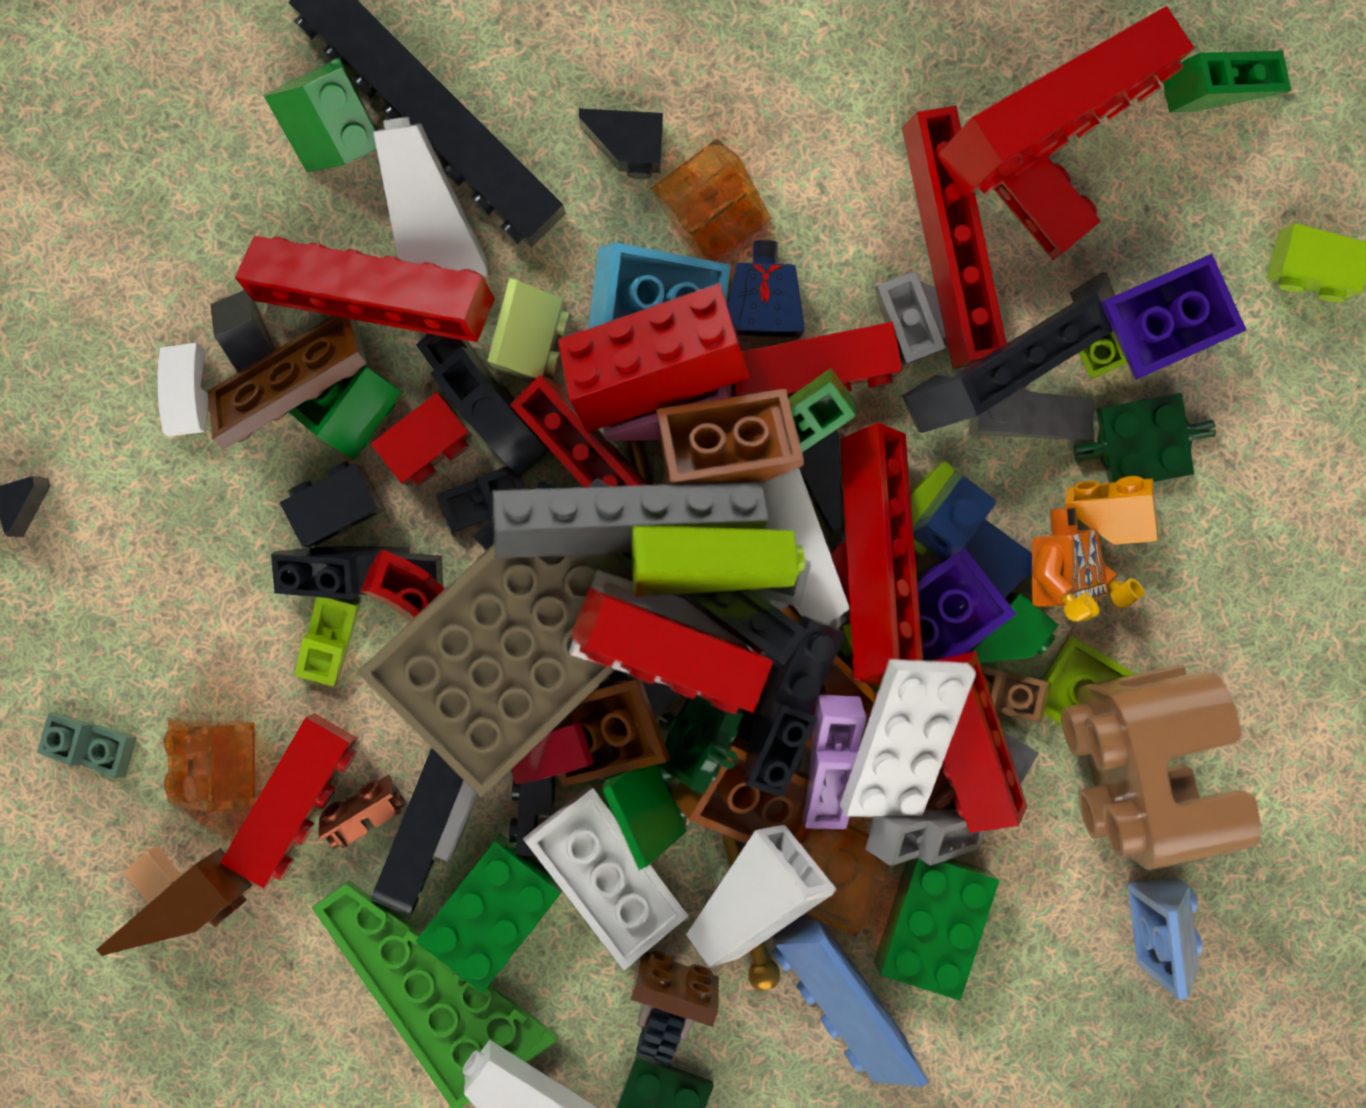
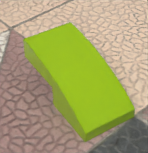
(327, 640)

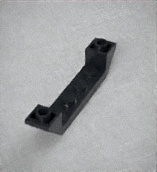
(1015, 364)

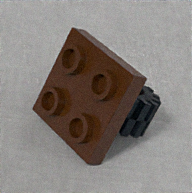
(671, 1001)

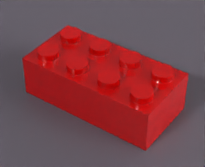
(652, 358)
(669, 649)

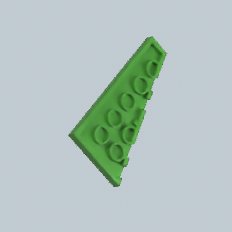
(423, 998)

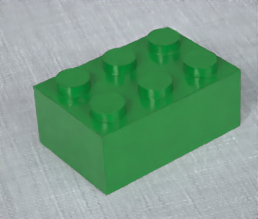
(490, 913)
(936, 925)

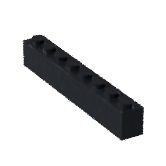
(454, 132)

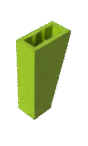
(712, 560)

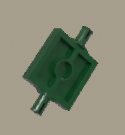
(1145, 439)
(699, 742)

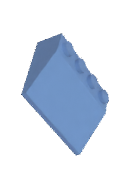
(847, 1002)

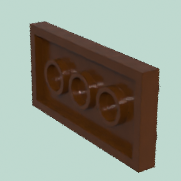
(284, 379)

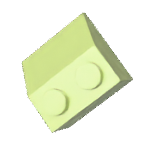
(528, 332)

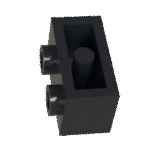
(332, 504)

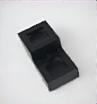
(473, 501)

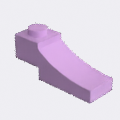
(833, 754)

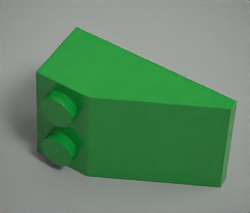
(645, 811)

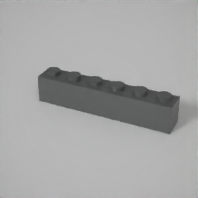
(604, 517)

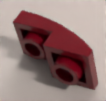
(555, 754)

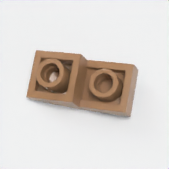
(1017, 694)

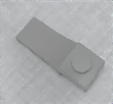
(930, 837)

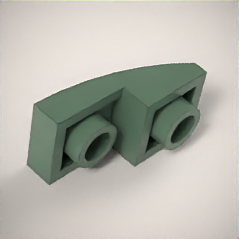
(86, 745)

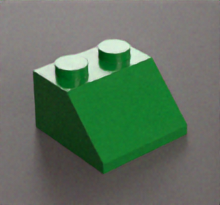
(323, 117)
(349, 411)

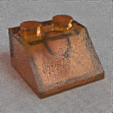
(852, 872)

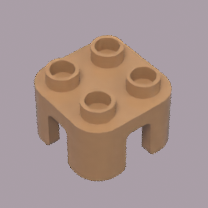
(1130, 735)

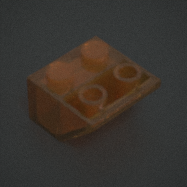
(712, 201)
(210, 764)

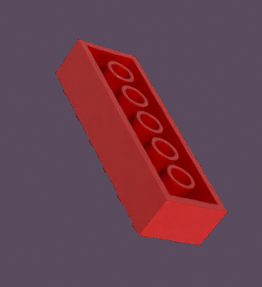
(1065, 103)

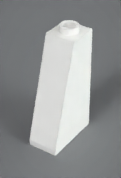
(422, 203)
(792, 510)
(759, 896)
(505, 1081)

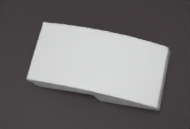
(180, 397)

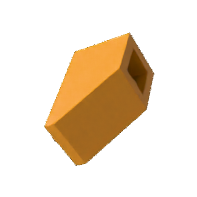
(1118, 510)

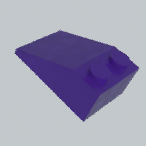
(1173, 316)
(957, 606)

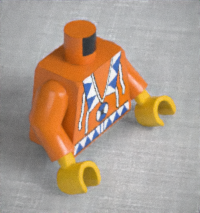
(1072, 572)

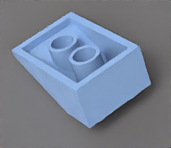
(1165, 932)

